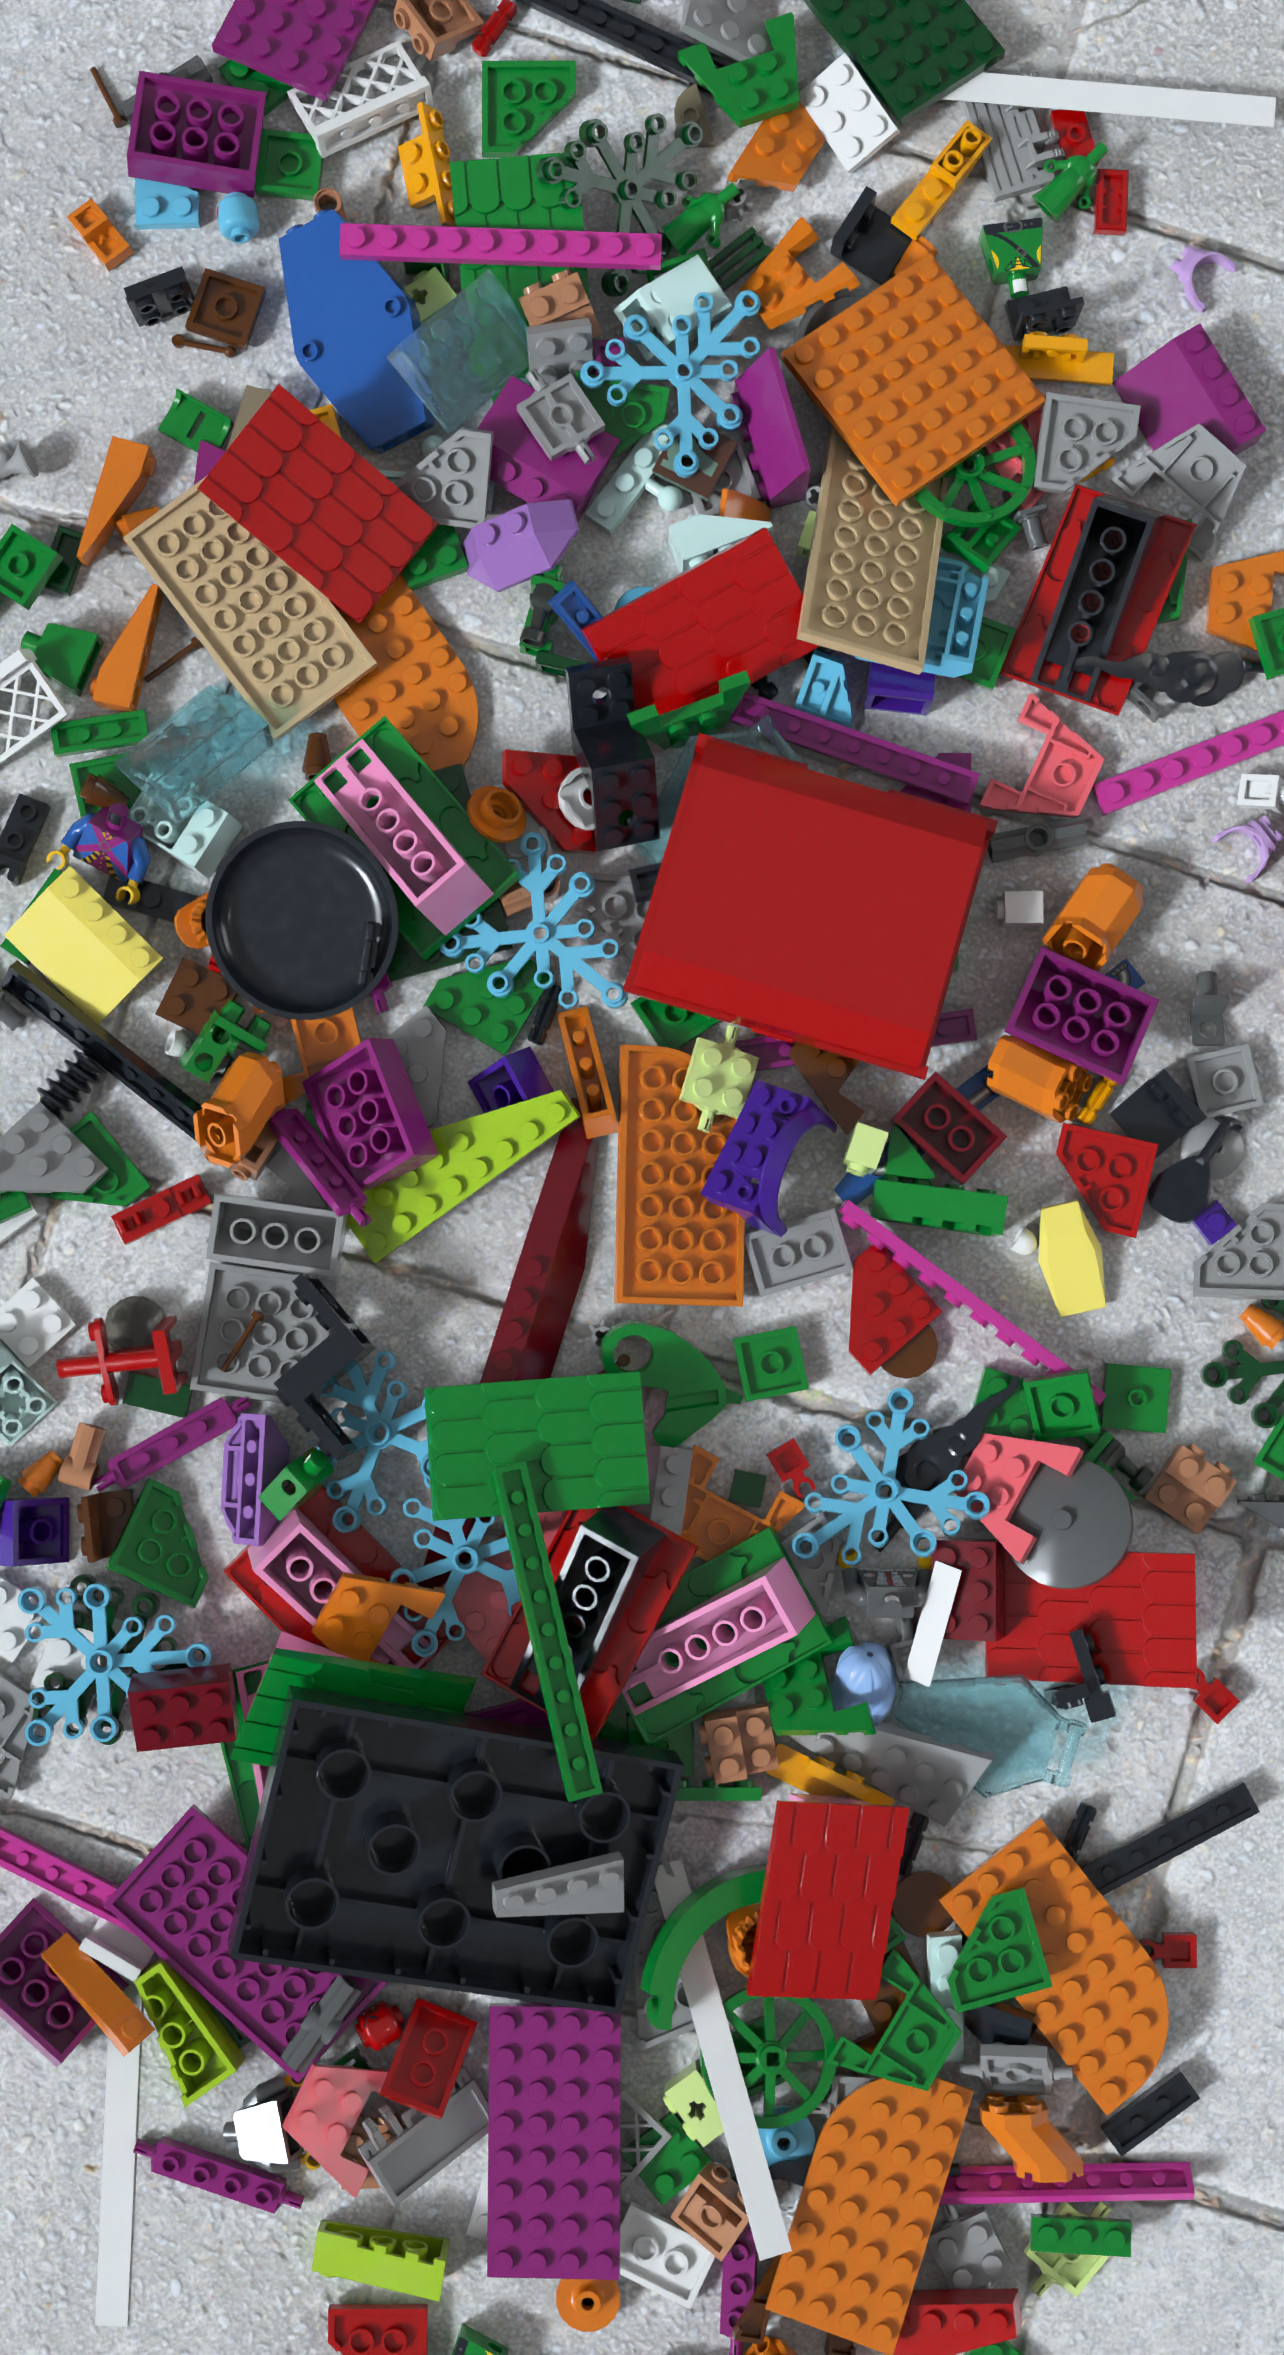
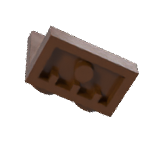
(103, 1521)

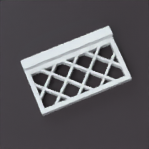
(371, 114)
(12, 671)

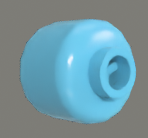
(238, 217)

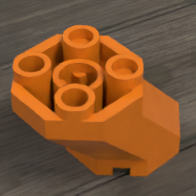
(1095, 916)
(1037, 1079)
(239, 1108)
(1030, 2137)

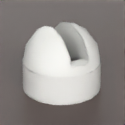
(176, 1044)
(1024, 1242)

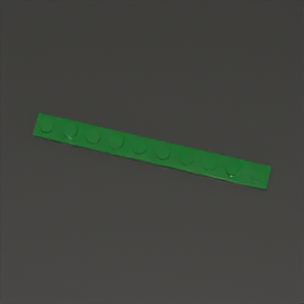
(546, 1631)

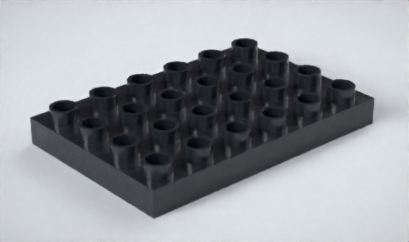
(399, 1820)

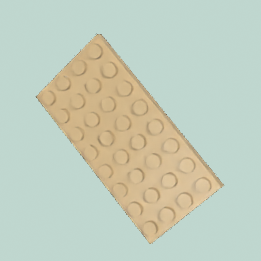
(870, 566)
(250, 611)

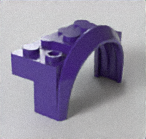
(760, 1150)

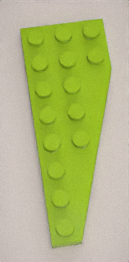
(468, 1159)

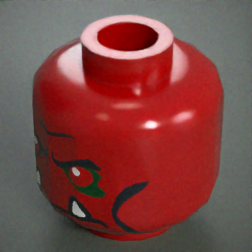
(379, 2025)

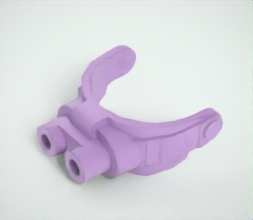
(1192, 260)
(1263, 837)

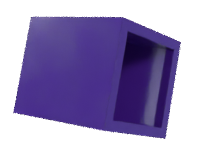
(898, 690)

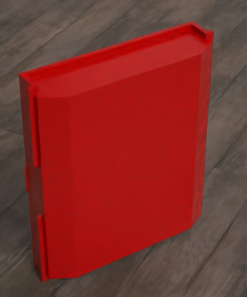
(810, 906)

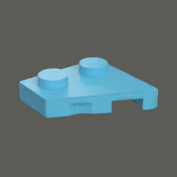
(165, 206)
(826, 690)

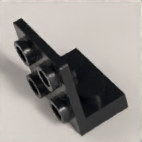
(869, 239)
(160, 297)
(1043, 312)
(1158, 1112)

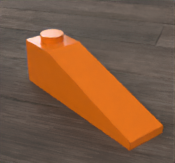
(119, 486)
(125, 667)
(587, 1073)
(98, 1994)

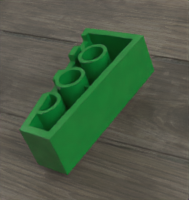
(938, 1207)

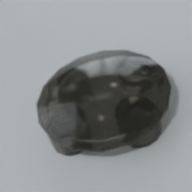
(131, 1322)

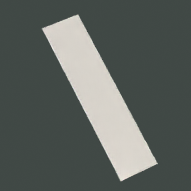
(932, 1623)

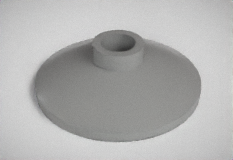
(1228, 1156)

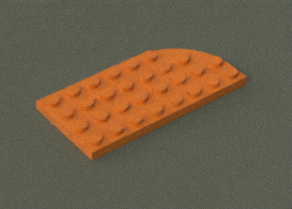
(416, 681)
(669, 1236)
(1106, 1993)
(869, 2210)

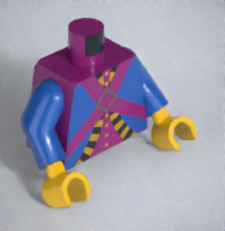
(110, 845)

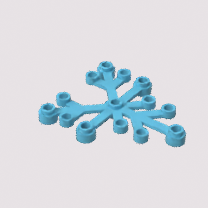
(708, 345)
(569, 958)
(365, 1398)
(854, 1513)
(477, 1563)
(140, 1659)

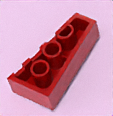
(958, 2320)

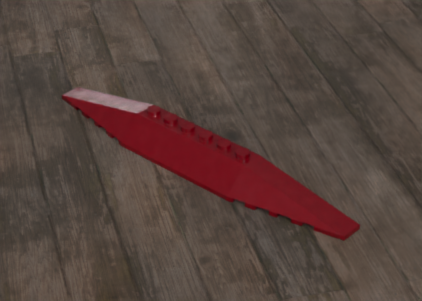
(542, 1283)

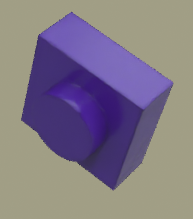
(1214, 1223)

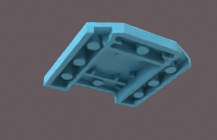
(954, 619)

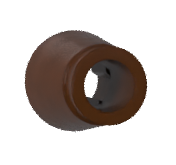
(316, 755)
(101, 792)

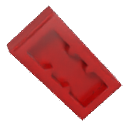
(1073, 132)
(1111, 202)

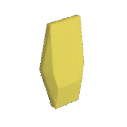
(1071, 1259)

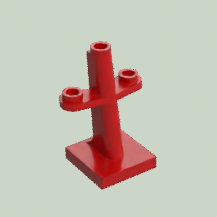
(160, 1355)

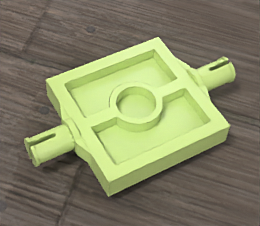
(718, 1078)
(1067, 2269)

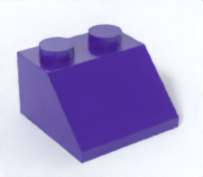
(510, 1081)
(34, 1531)

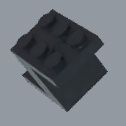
(612, 753)
(323, 1367)

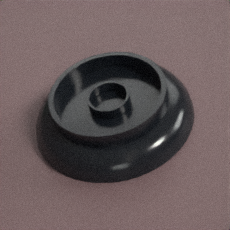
(292, 918)

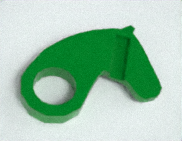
(674, 1365)

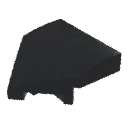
(1000, 2024)

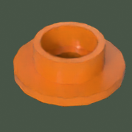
(496, 814)
(587, 2317)

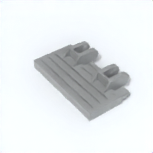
(1011, 156)
(427, 2143)

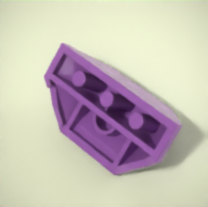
(520, 543)
(251, 1461)

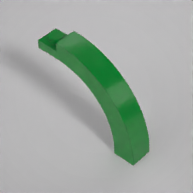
(684, 1928)

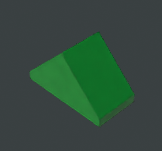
(903, 1159)

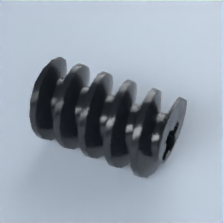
(70, 1084)

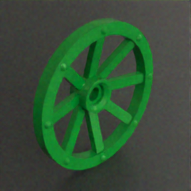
(977, 463)
(761, 2047)

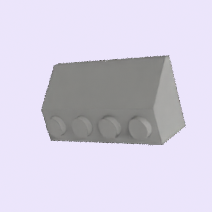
(276, 1234)
(667, 1486)

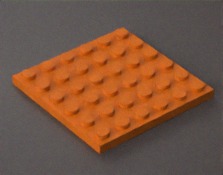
(912, 379)

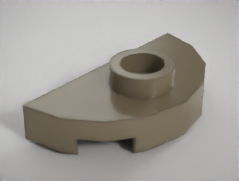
(690, 108)

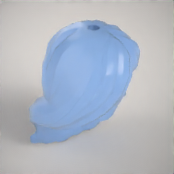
(867, 1676)

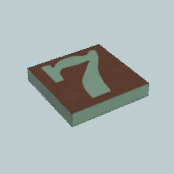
(711, 465)

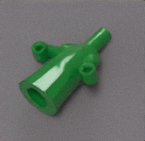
(1077, 175)
(700, 216)

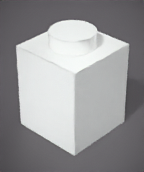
(1020, 909)

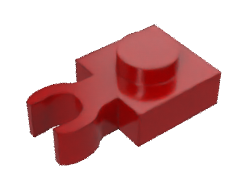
(790, 1463)
(1213, 1697)
(1176, 1949)

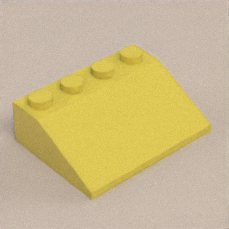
(83, 946)

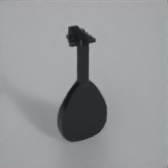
(1184, 1188)

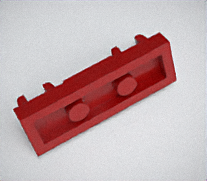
(162, 1209)

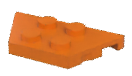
(780, 151)

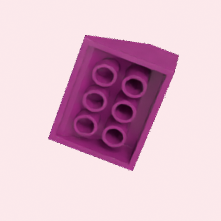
(195, 134)
(1189, 386)
(771, 432)
(524, 467)
(1081, 1015)
(370, 1114)
(32, 1993)

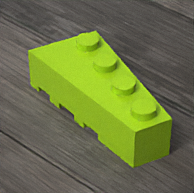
(188, 2031)
(382, 2258)

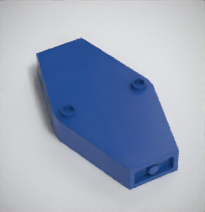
(344, 328)

